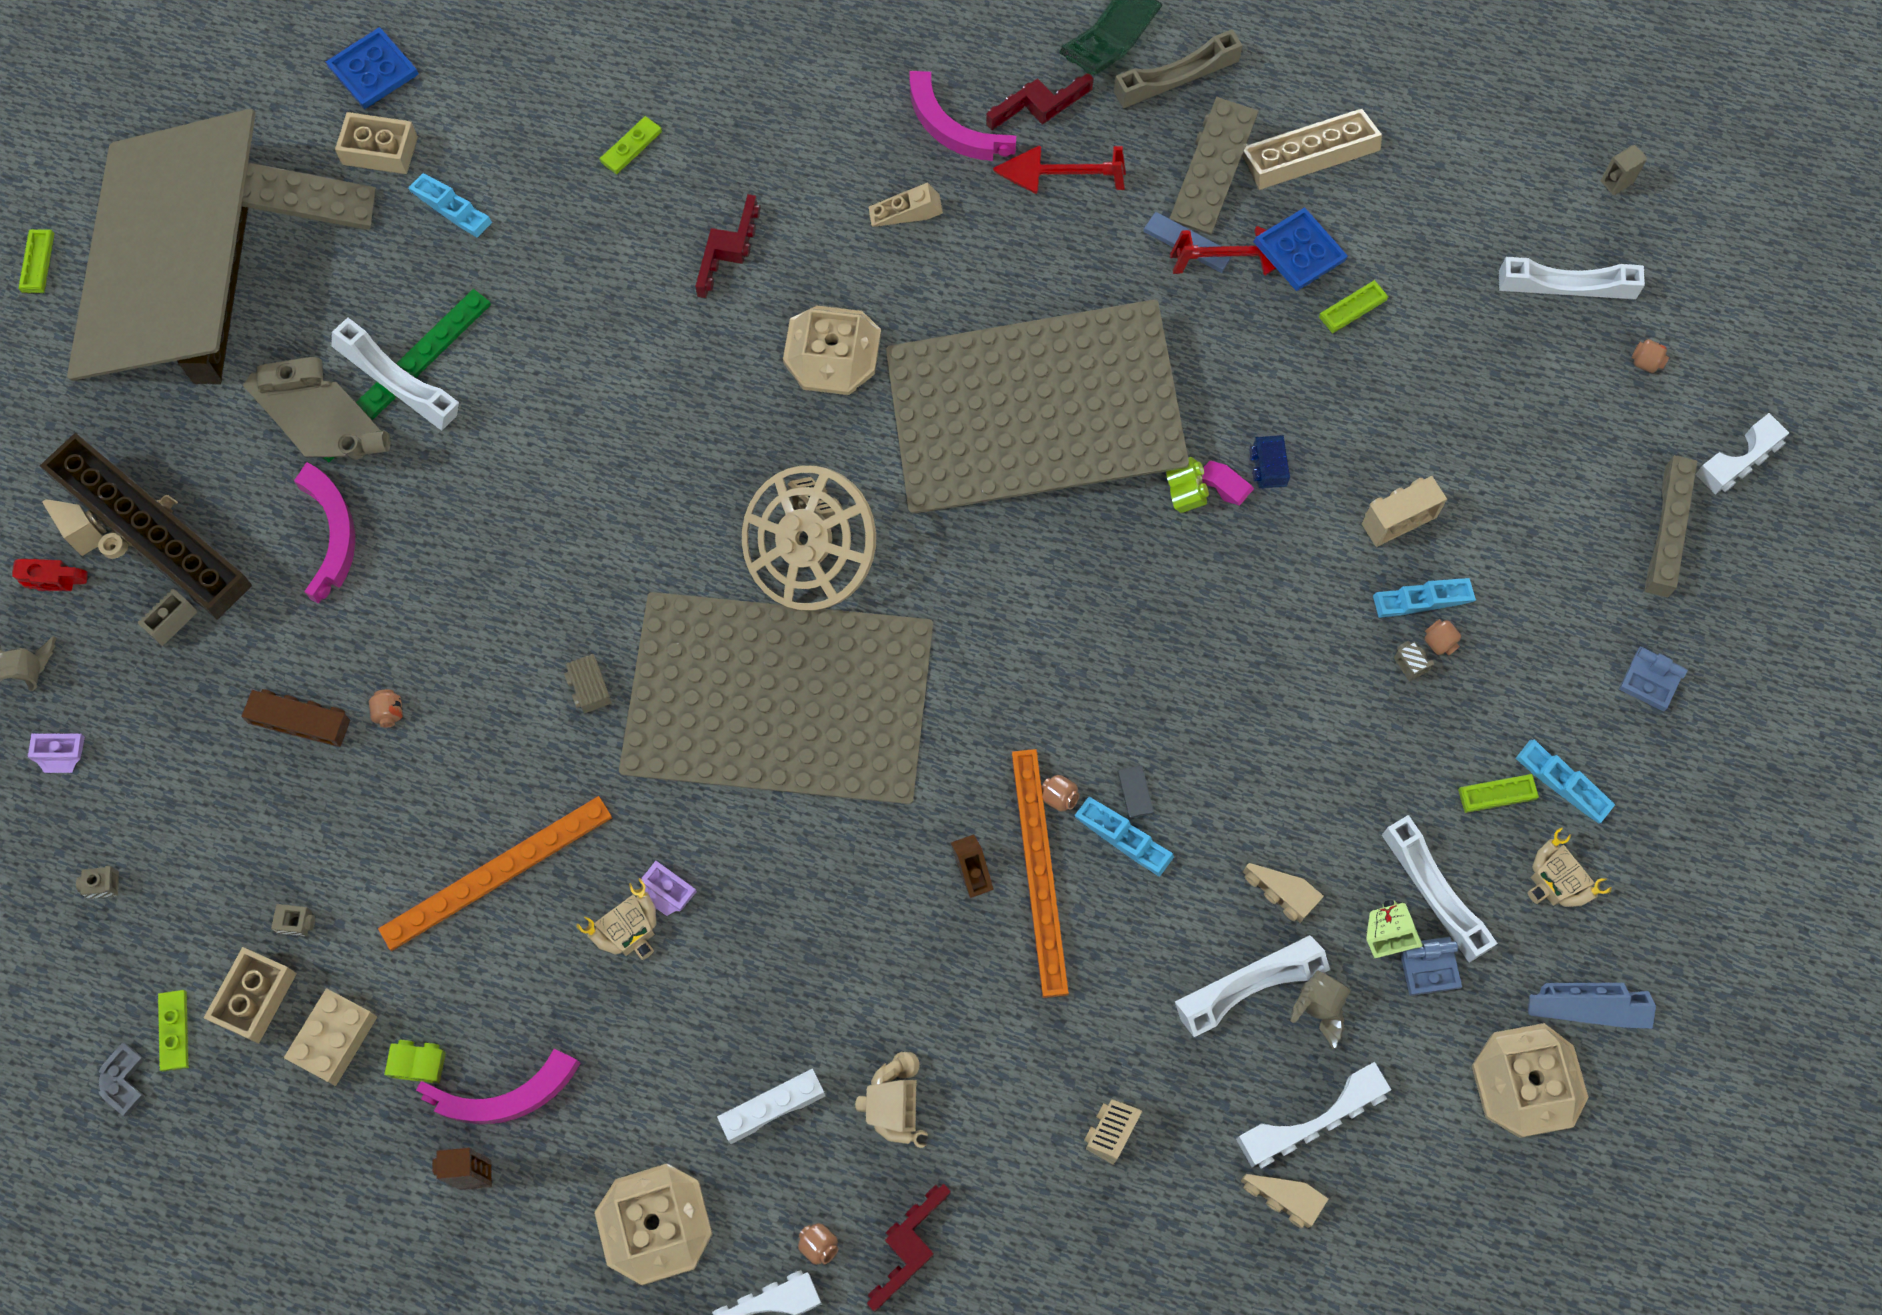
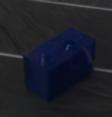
(1270, 462)

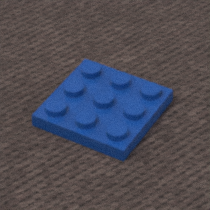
(372, 68)
(1300, 249)

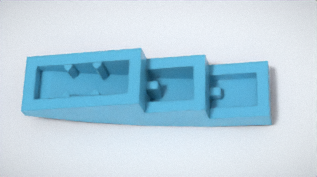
(450, 205)
(1424, 597)
(1563, 780)
(1124, 836)

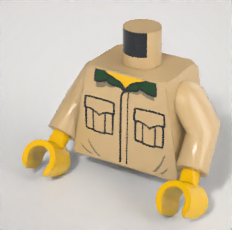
(1561, 876)
(626, 926)

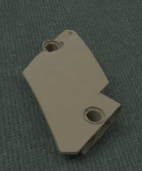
(314, 411)

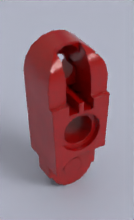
(47, 574)

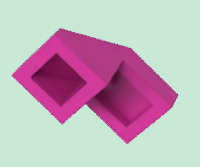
(1227, 482)

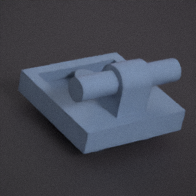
(1652, 678)
(1431, 967)

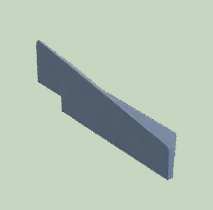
(1595, 1004)

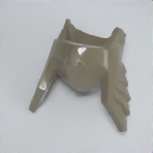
(25, 665)
(1324, 1000)

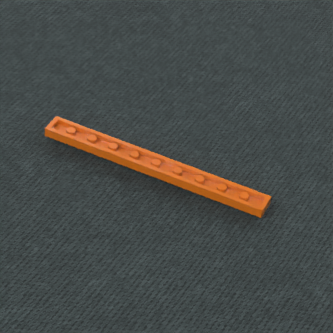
(494, 873)
(1039, 874)

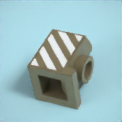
(1412, 660)
(105, 885)
(285, 916)

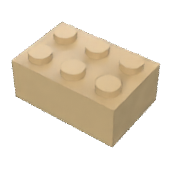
(376, 143)
(1403, 510)
(250, 995)
(330, 1037)

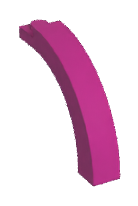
(949, 132)
(342, 531)
(510, 1106)

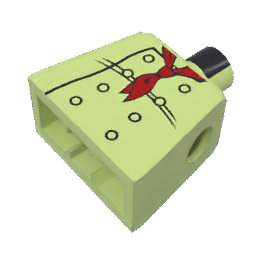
(1391, 930)

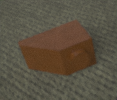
(972, 865)

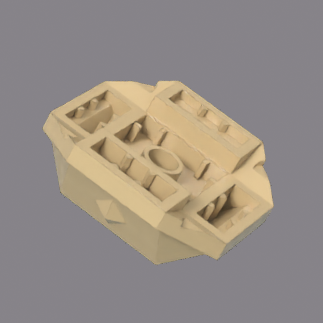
(835, 367)
(1505, 1086)
(670, 1247)

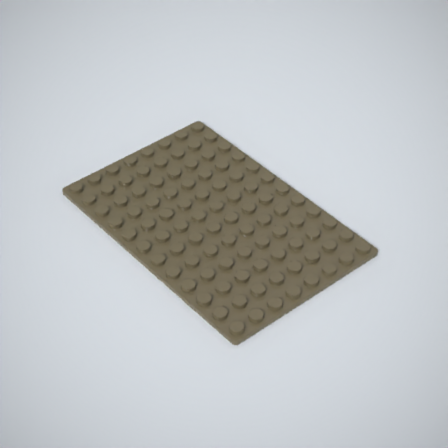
(162, 246)
(1035, 407)
(778, 698)

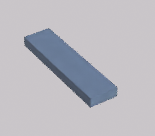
(1169, 231)

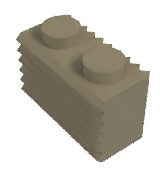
(1623, 169)
(167, 617)
(588, 684)

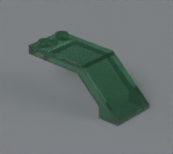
(1111, 34)

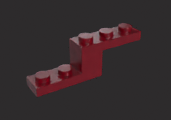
(1039, 101)
(727, 246)
(908, 1246)

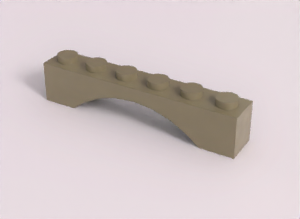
(1145, 83)
(1668, 550)

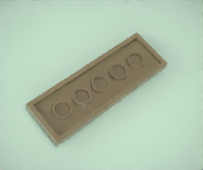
(1214, 165)
(308, 196)

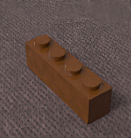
(296, 718)
(463, 1168)

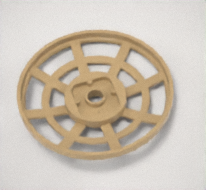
(819, 537)

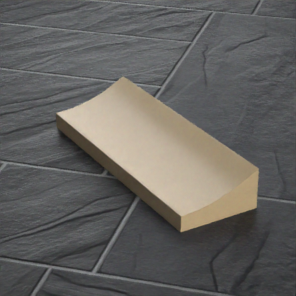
(1312, 148)

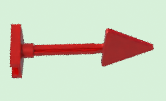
(1027, 168)
(1185, 250)

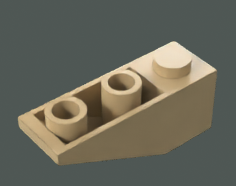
(910, 206)
(1288, 891)
(1292, 1197)

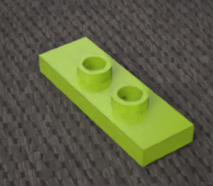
(630, 145)
(36, 261)
(1353, 306)
(1498, 793)
(173, 1030)

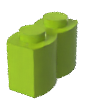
(1187, 486)
(414, 1062)

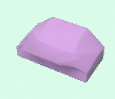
(56, 751)
(666, 889)

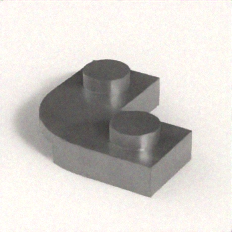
(114, 1076)

